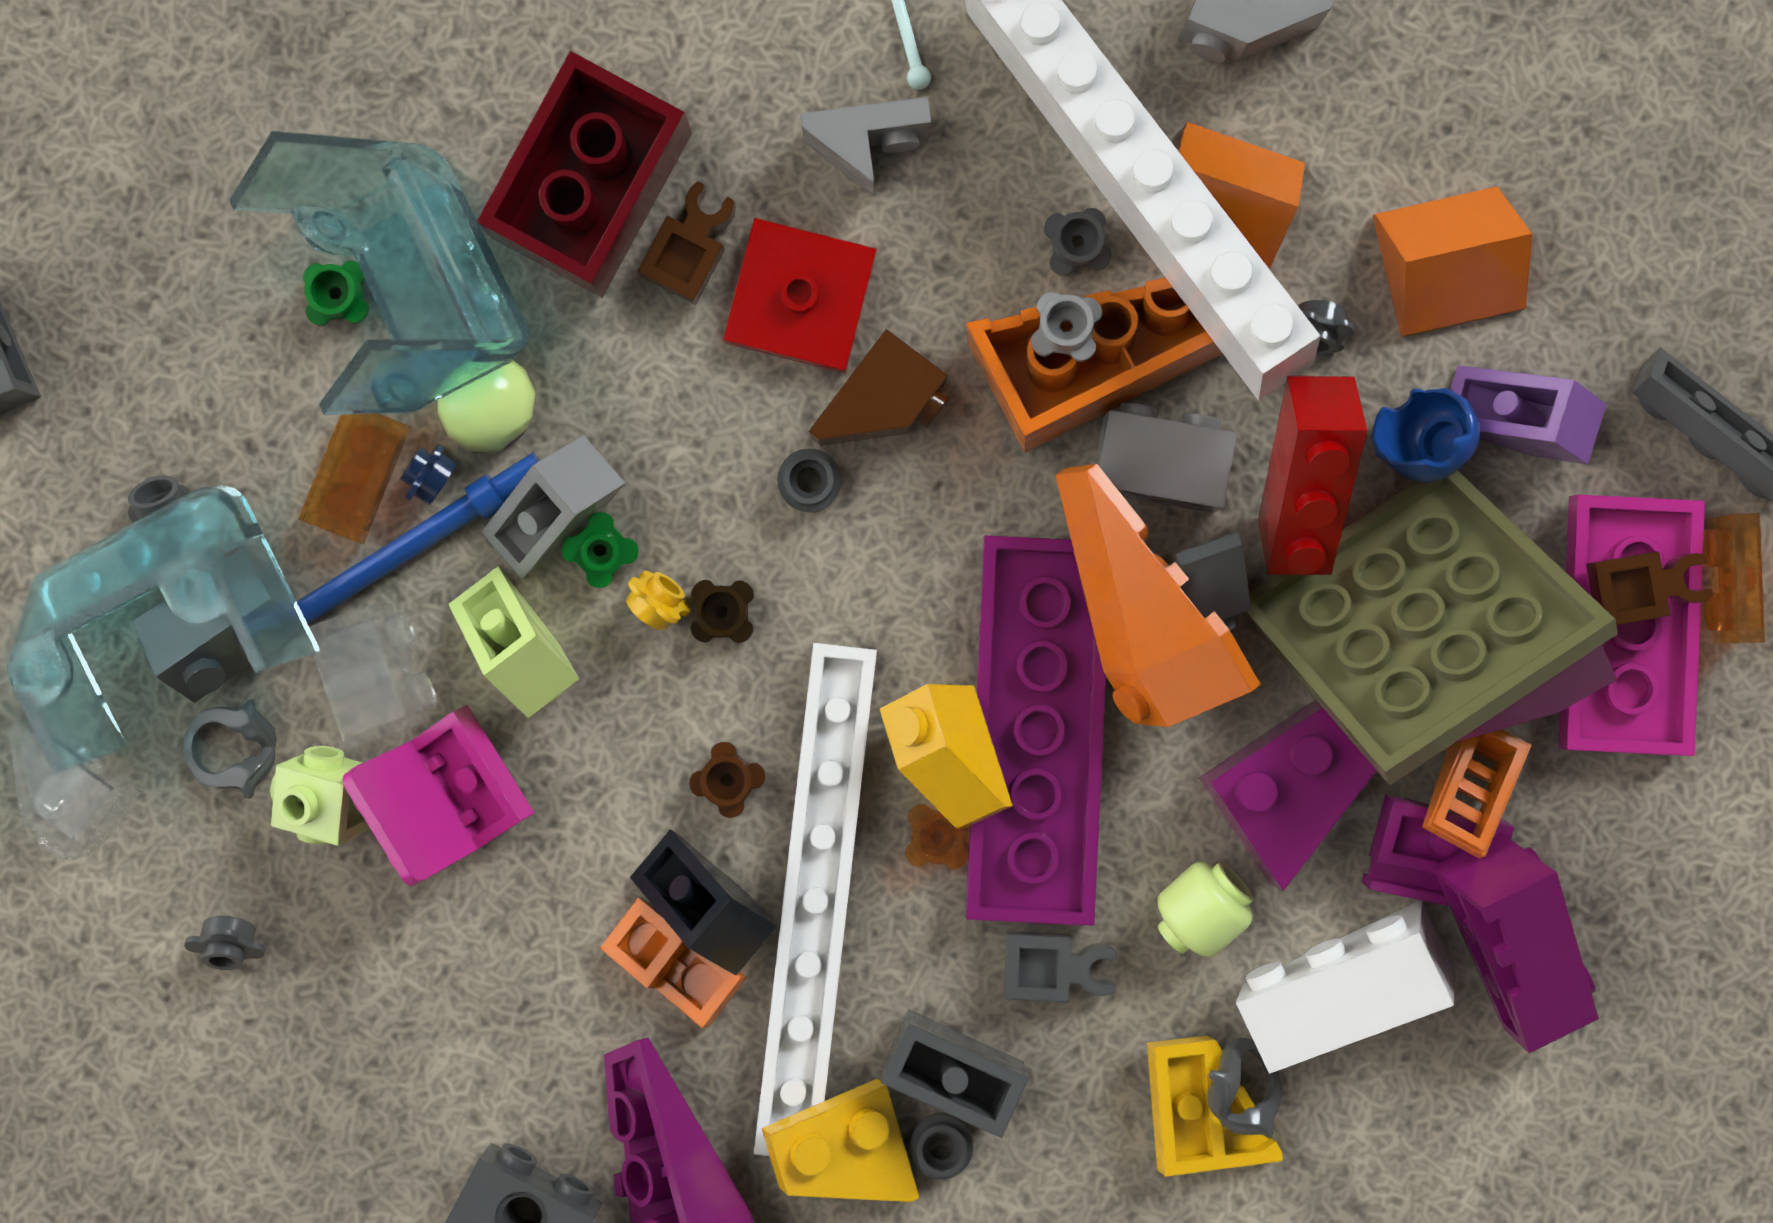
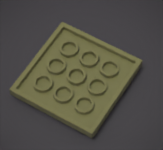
(1427, 623)

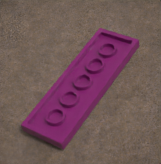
(1046, 721)

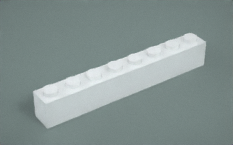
(1152, 189)

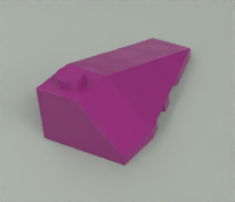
(668, 1158)

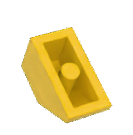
(947, 751)

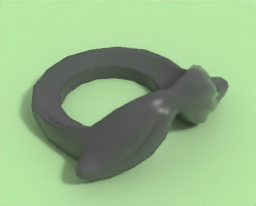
(253, 727)
(1225, 1086)

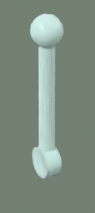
(918, 75)

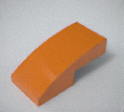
(662, 961)

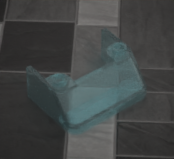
(419, 255)
(207, 564)

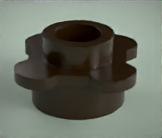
(709, 598)

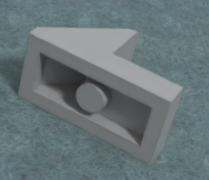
(847, 133)

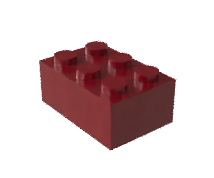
(586, 174)

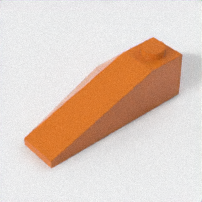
(1147, 631)

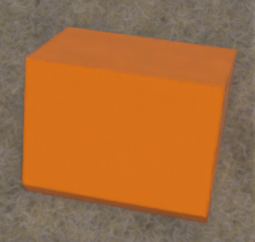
(1248, 182)
(1454, 260)

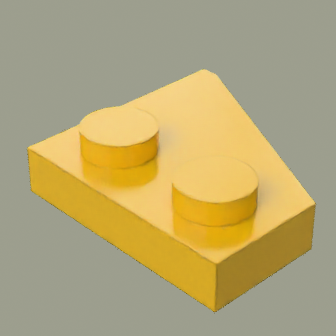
(1184, 1127)
(843, 1149)

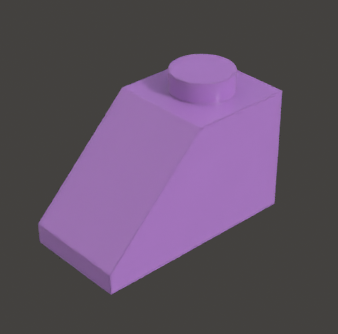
(1533, 412)

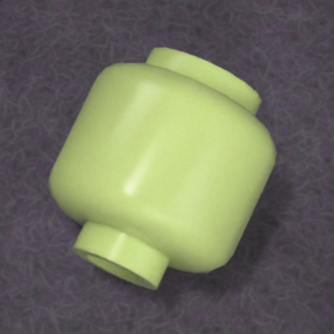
(1205, 909)

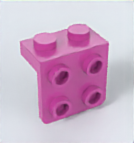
(437, 797)

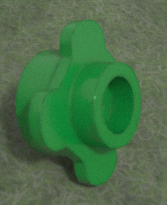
(320, 282)
(599, 531)

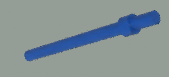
(482, 499)

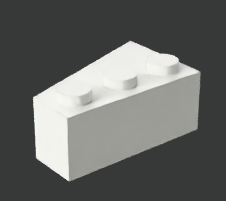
(1348, 989)

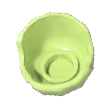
(489, 410)

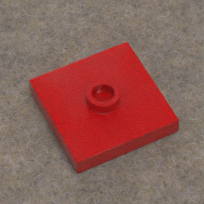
(800, 295)

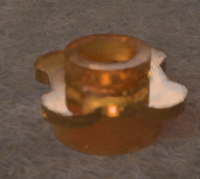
(924, 849)

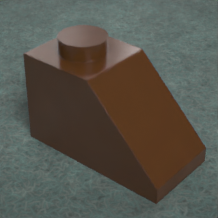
(883, 396)

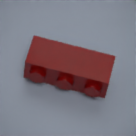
(1311, 474)

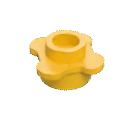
(657, 600)

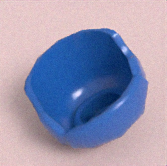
(1427, 435)

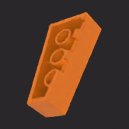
(1140, 344)

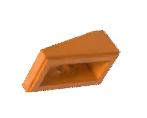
(1508, 757)

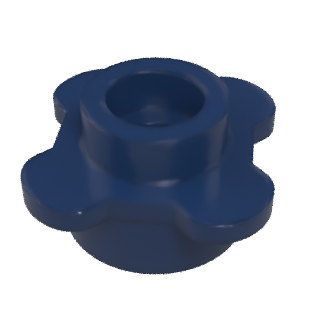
(427, 474)

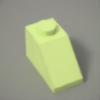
(512, 643)

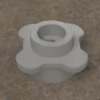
(1070, 308)

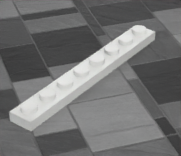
(816, 883)

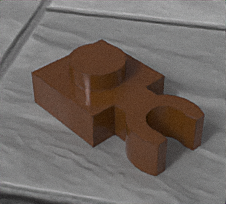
(685, 253)
(1639, 588)

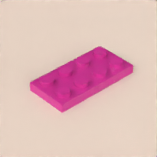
(1653, 659)

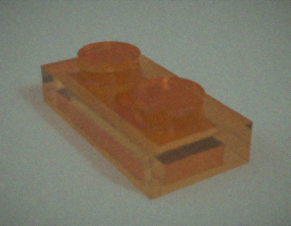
(354, 474)
(1736, 580)

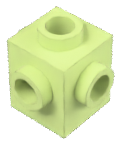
(312, 797)

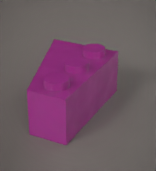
(1289, 790)
(1520, 941)

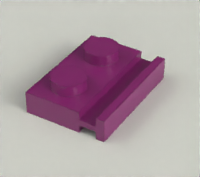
(1406, 852)

